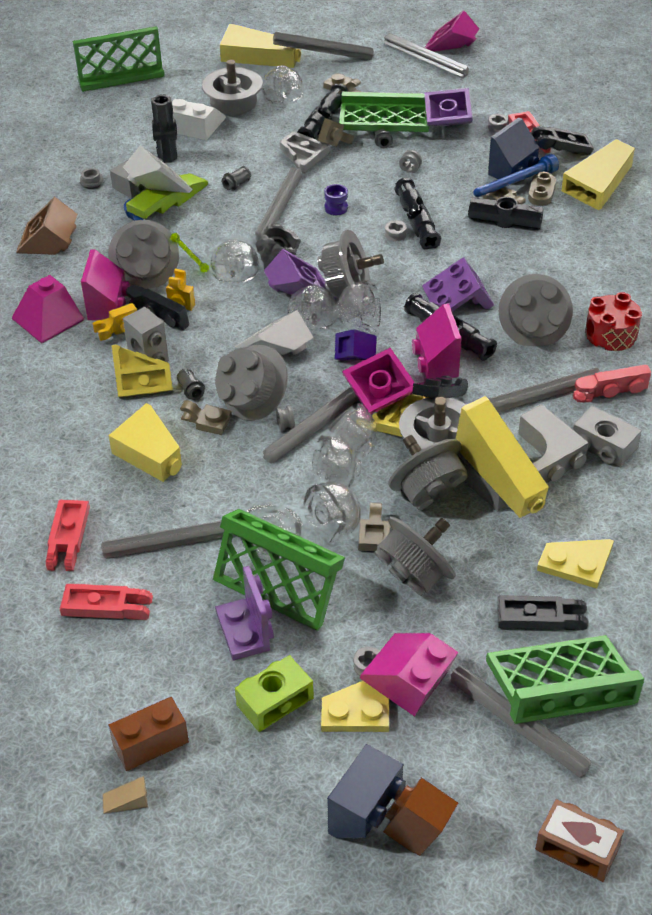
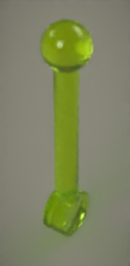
(203, 267)

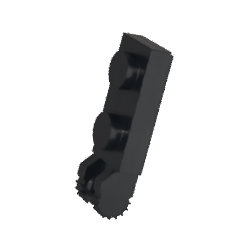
(562, 140)
(164, 308)
(440, 387)
(541, 613)

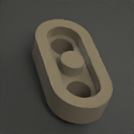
(542, 189)

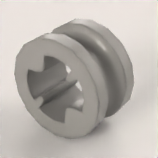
(497, 122)
(414, 158)
(395, 230)
(285, 418)
(360, 656)

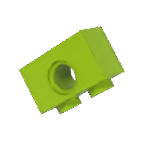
(266, 707)

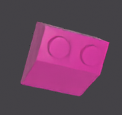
(102, 286)
(438, 344)
(410, 669)

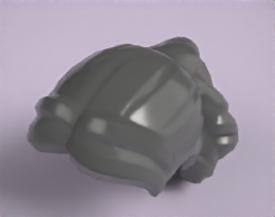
(274, 240)

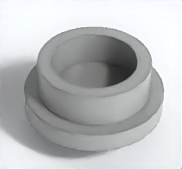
(91, 178)

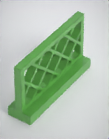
(118, 75)
(377, 105)
(289, 547)
(570, 694)

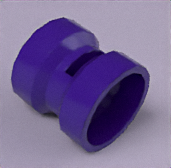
(336, 199)

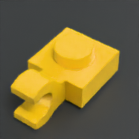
(179, 291)
(114, 323)

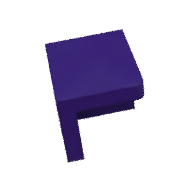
(354, 345)

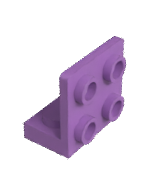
(457, 286)
(247, 620)

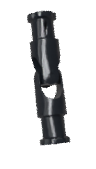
(329, 105)
(419, 216)
(470, 336)

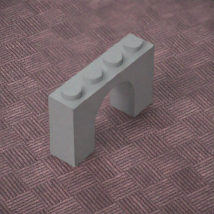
(552, 438)

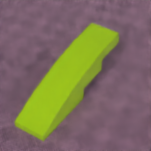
(160, 201)

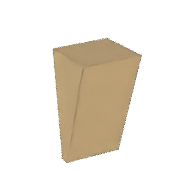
(126, 797)

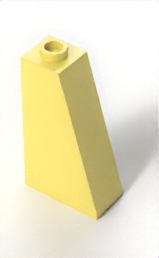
(255, 48)
(599, 174)
(500, 458)

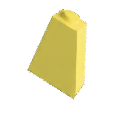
(147, 444)

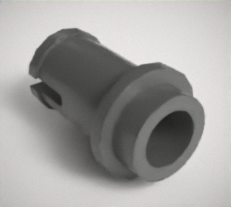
(382, 138)
(233, 179)
(190, 384)

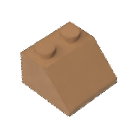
(49, 230)

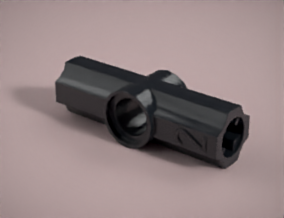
(164, 128)
(505, 212)

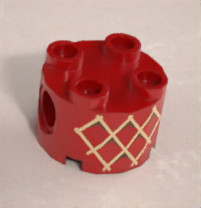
(613, 321)

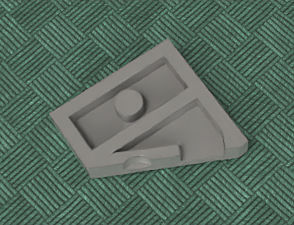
(303, 150)

